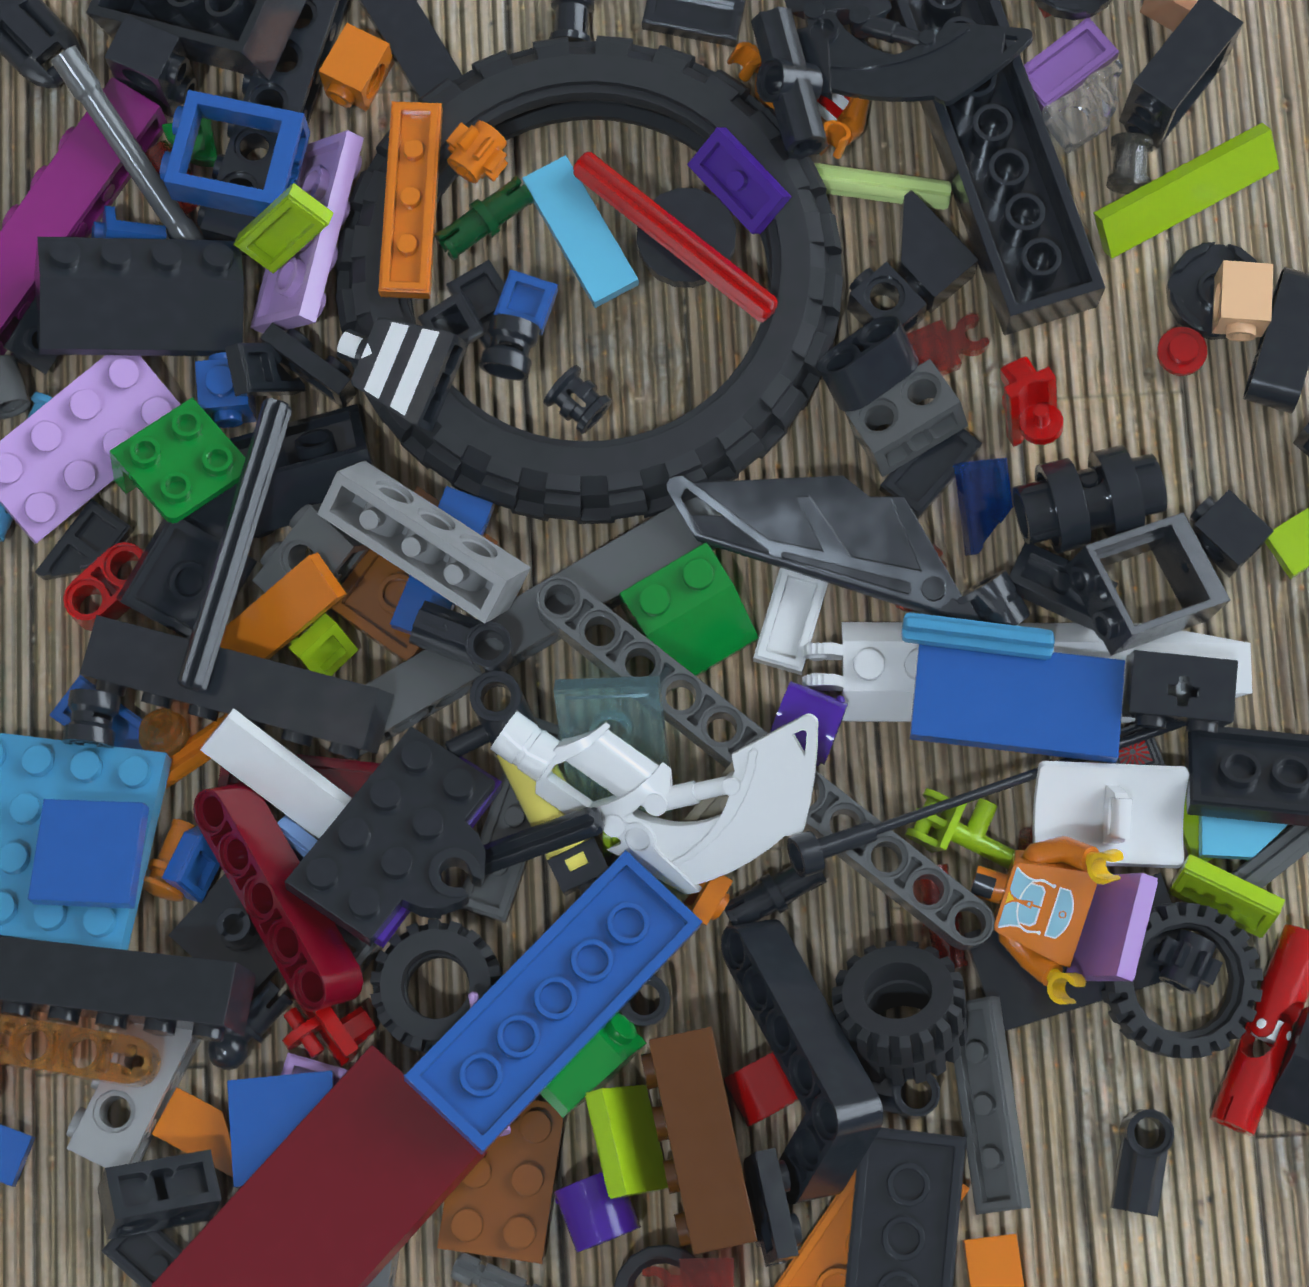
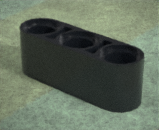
(1284, 347)

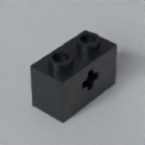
(1205, 678)

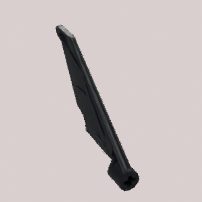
(844, 539)

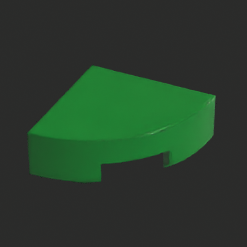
(205, 146)

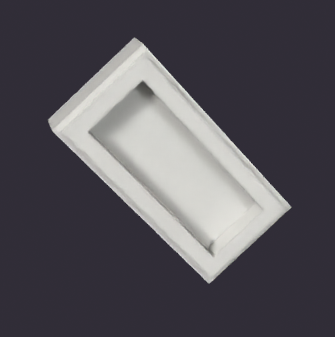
(790, 621)

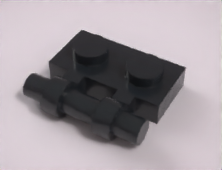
(766, 1186)

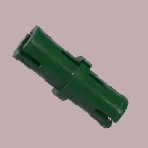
(484, 218)

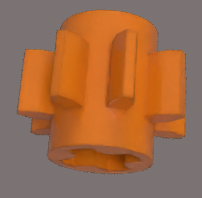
(477, 151)

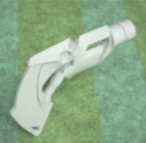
(765, 793)

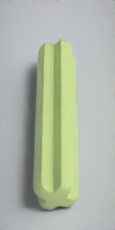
(883, 185)

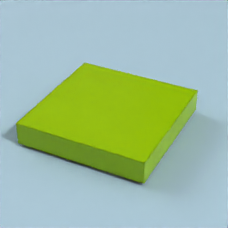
(626, 1140)

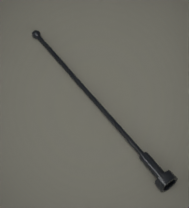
(808, 852)

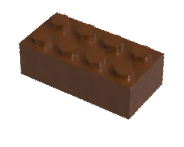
(701, 1140)

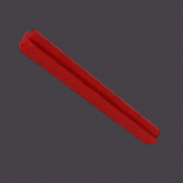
(675, 237)

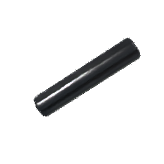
(542, 839)

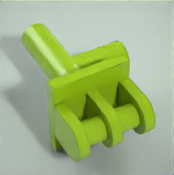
(950, 829)

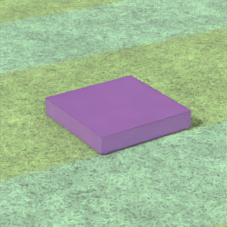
(1115, 929)

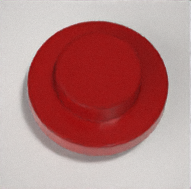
(1182, 351)

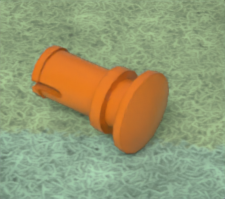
(154, 883)

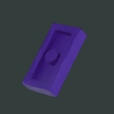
(739, 180)

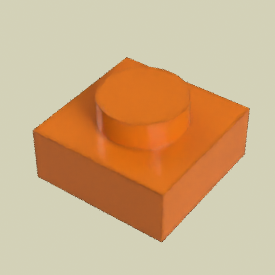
(710, 900)

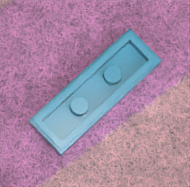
(580, 232)

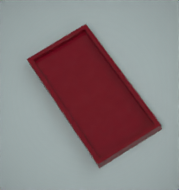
(334, 1191)

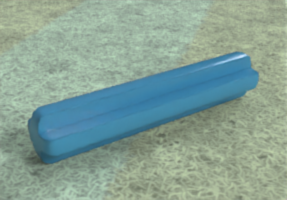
(978, 636)

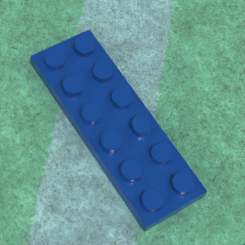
(552, 1002)

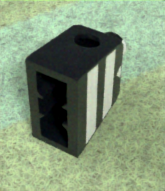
(404, 367)

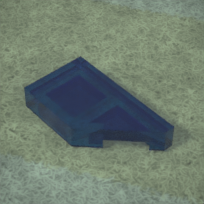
(982, 499)

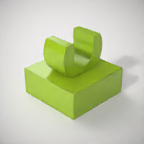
(323, 646)

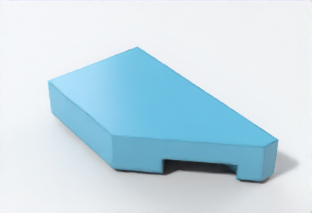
(1234, 837)

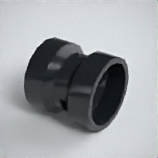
(509, 347)
(91, 718)

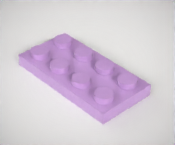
(296, 290)
(63, 449)

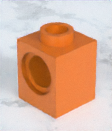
(356, 68)

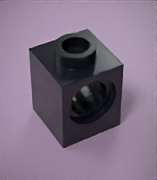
(886, 282)
(1229, 531)

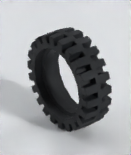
(1240, 993)

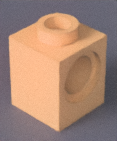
(1242, 300)

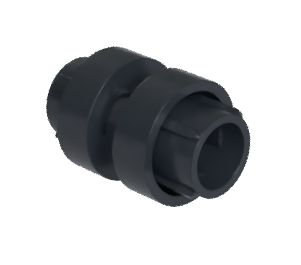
(1108, 494)

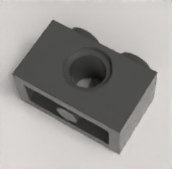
(312, 531)

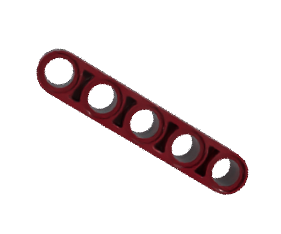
(257, 863)

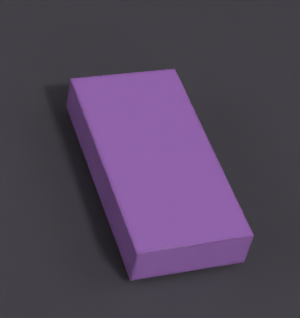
(1069, 62)

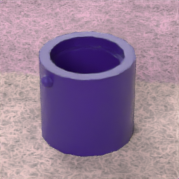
(829, 711)
(592, 1215)

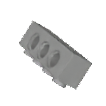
(423, 541)
(109, 1146)

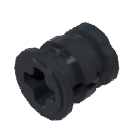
(571, 383)

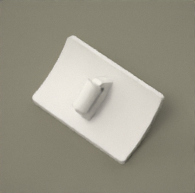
(1114, 808)

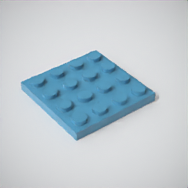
(51, 769)

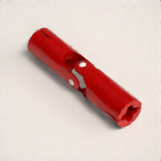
(1282, 1000)

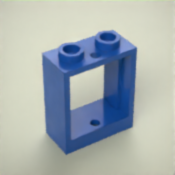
(240, 199)

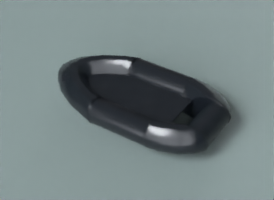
(30, 37)

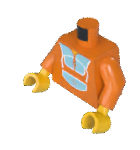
(1046, 905)

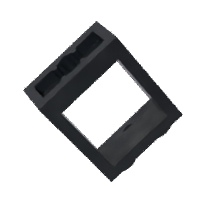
(1180, 71)
(1173, 547)

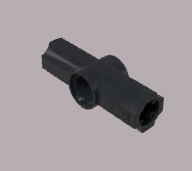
(789, 83)

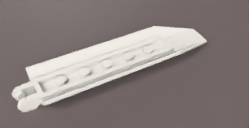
(882, 667)

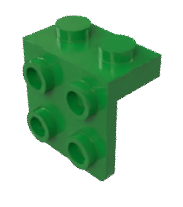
(178, 462)

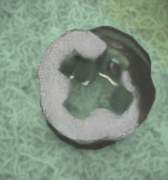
(1129, 162)

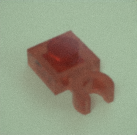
(944, 347)
(697, 1273)

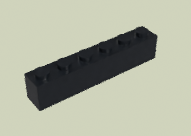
(258, 688)
(124, 988)

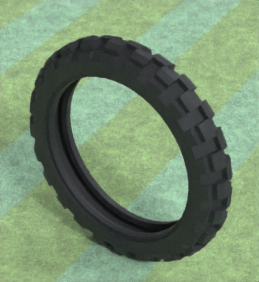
(752, 407)

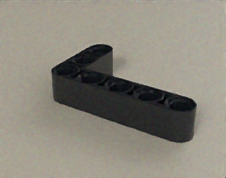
(814, 1055)

